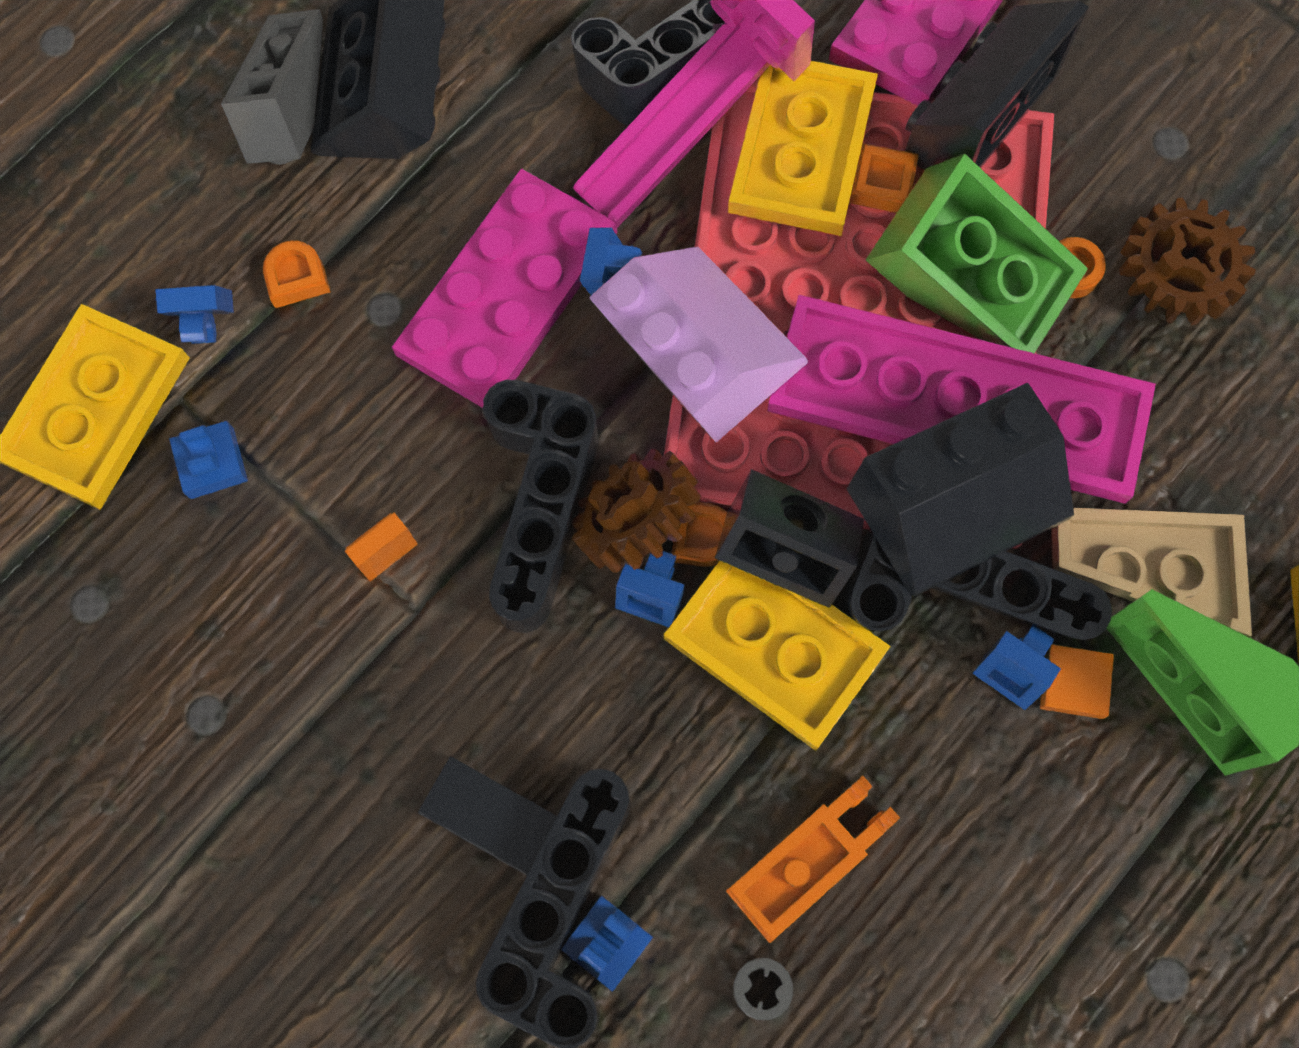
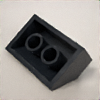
(378, 78)
(996, 85)
(966, 489)

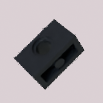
(790, 539)

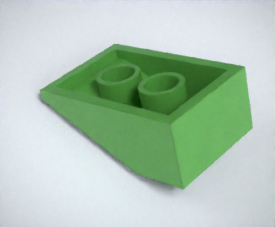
(977, 257)
(1218, 682)

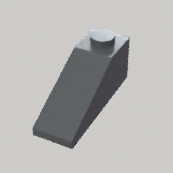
(276, 89)

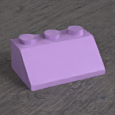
(699, 335)

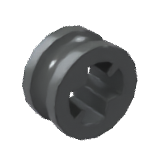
(782, 994)

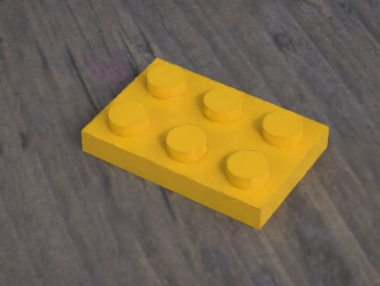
(803, 147)
(90, 406)
(777, 649)

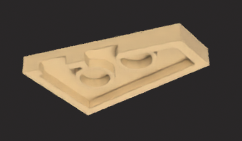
(1178, 554)

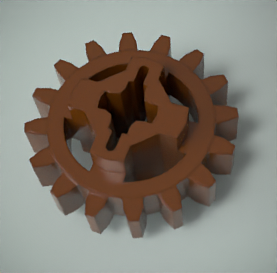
(1187, 261)
(635, 510)

